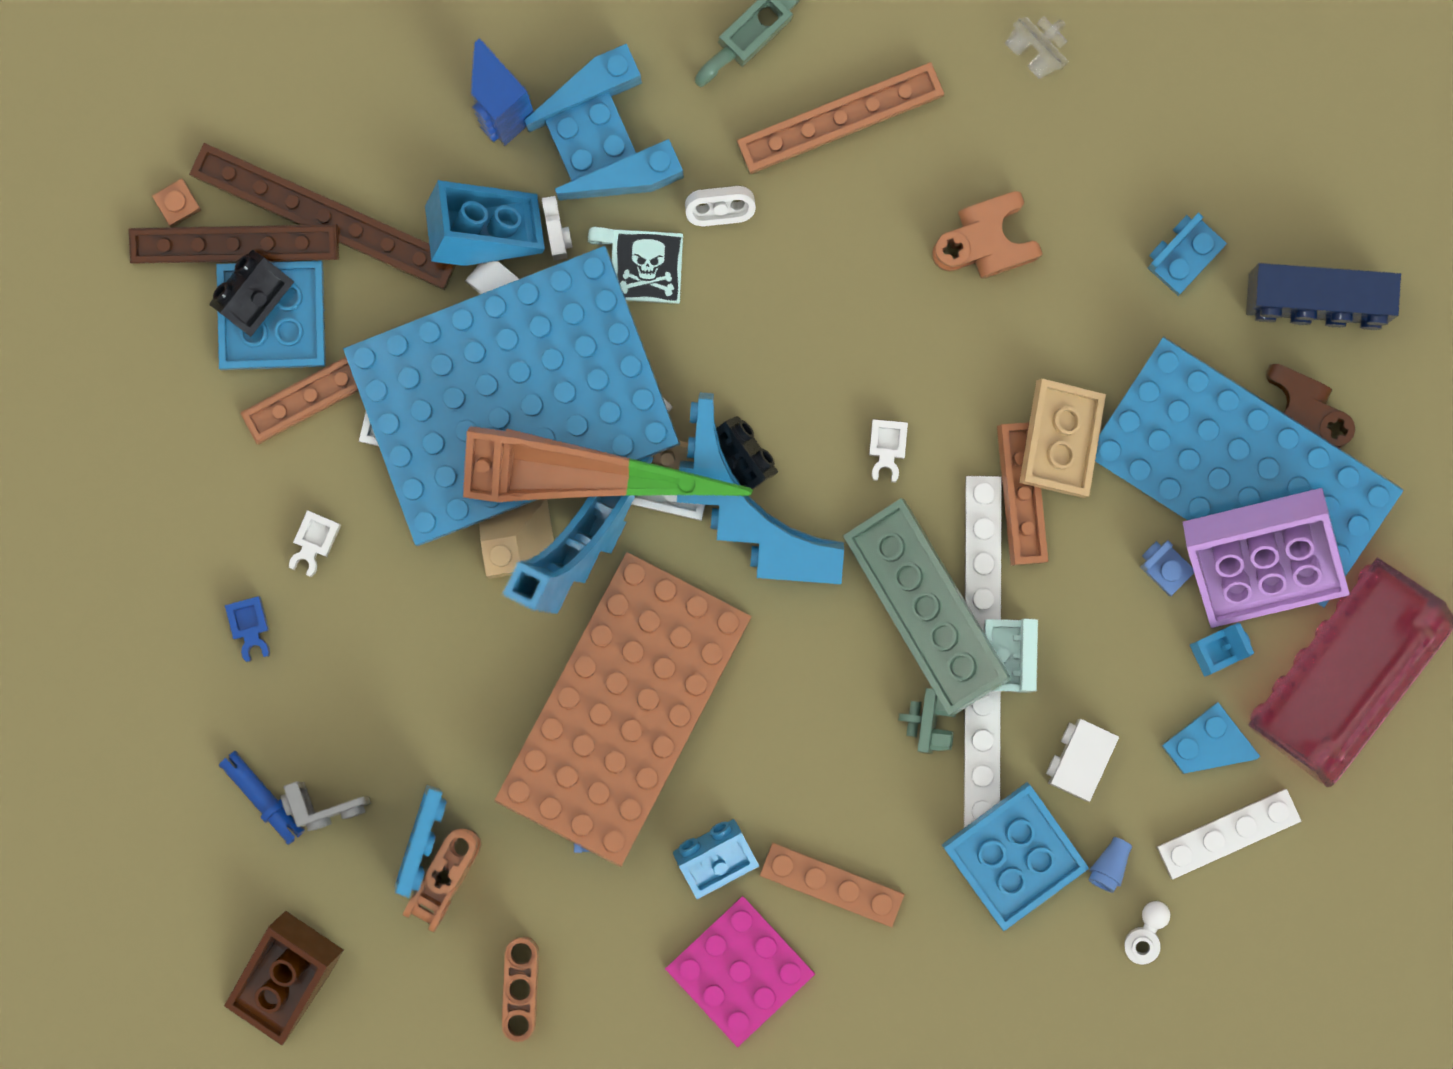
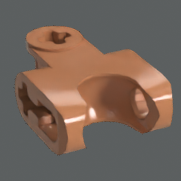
(983, 240)
(437, 895)

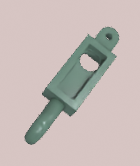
(746, 37)

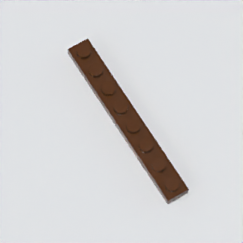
(310, 208)

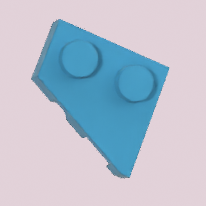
(1209, 743)

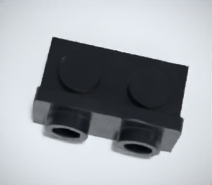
(250, 292)
(743, 454)

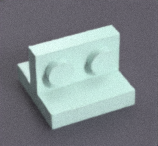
(1017, 648)

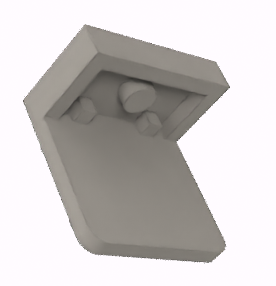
(298, 803)

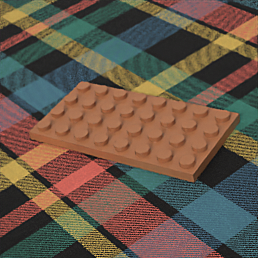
(623, 709)

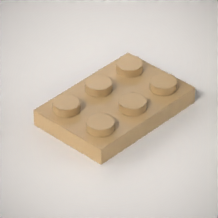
(1062, 438)

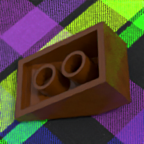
(283, 977)

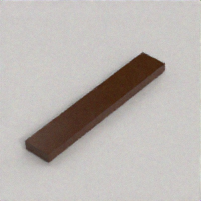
(233, 242)

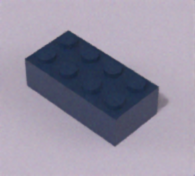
(1323, 294)

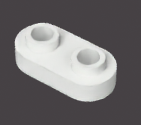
(720, 206)

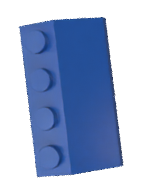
(498, 97)

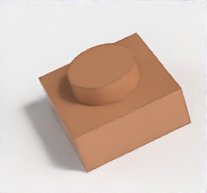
(176, 203)

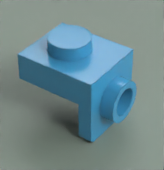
(1222, 649)

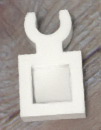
(558, 236)
(887, 442)
(316, 537)

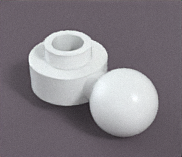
(1155, 916)

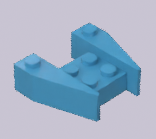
(594, 137)

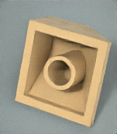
(515, 537)

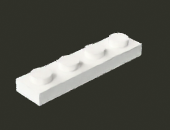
(1228, 834)

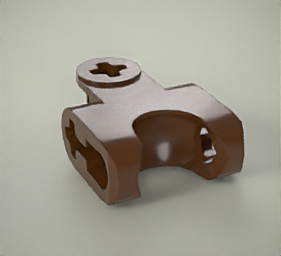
(1308, 405)

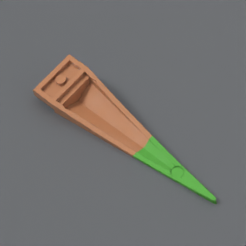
(531, 467)

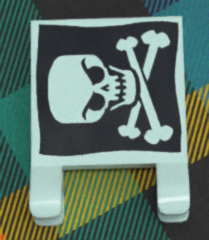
(644, 262)

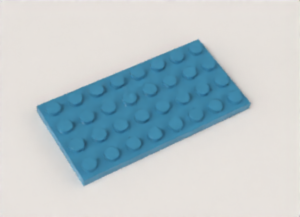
(1218, 447)

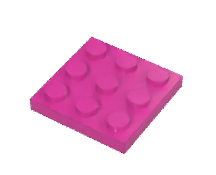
(740, 971)

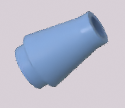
(1110, 866)

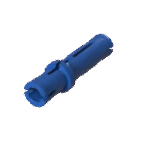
(261, 797)

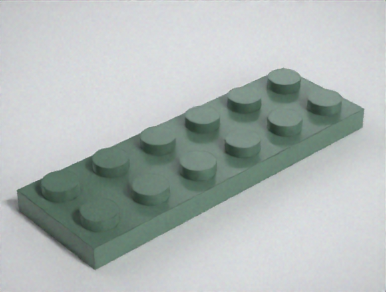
(927, 607)

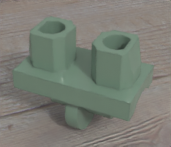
(930, 737)

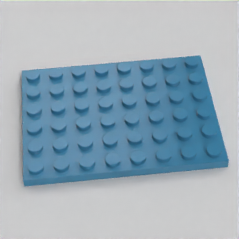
(527, 357)

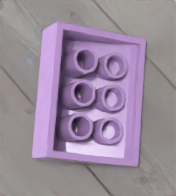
(1265, 558)

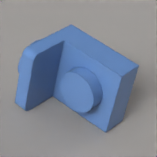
(1166, 567)

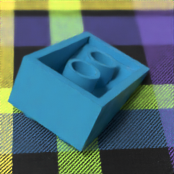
(481, 224)

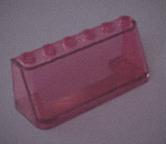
(1353, 672)

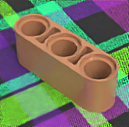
(515, 1006)

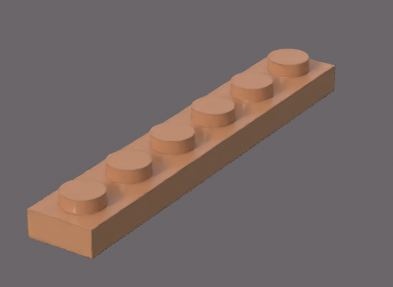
(840, 118)

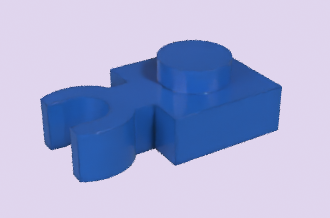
(247, 622)

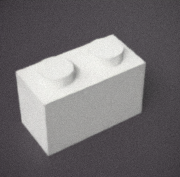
(1082, 759)

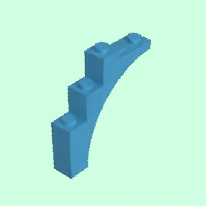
(781, 550)
(547, 577)

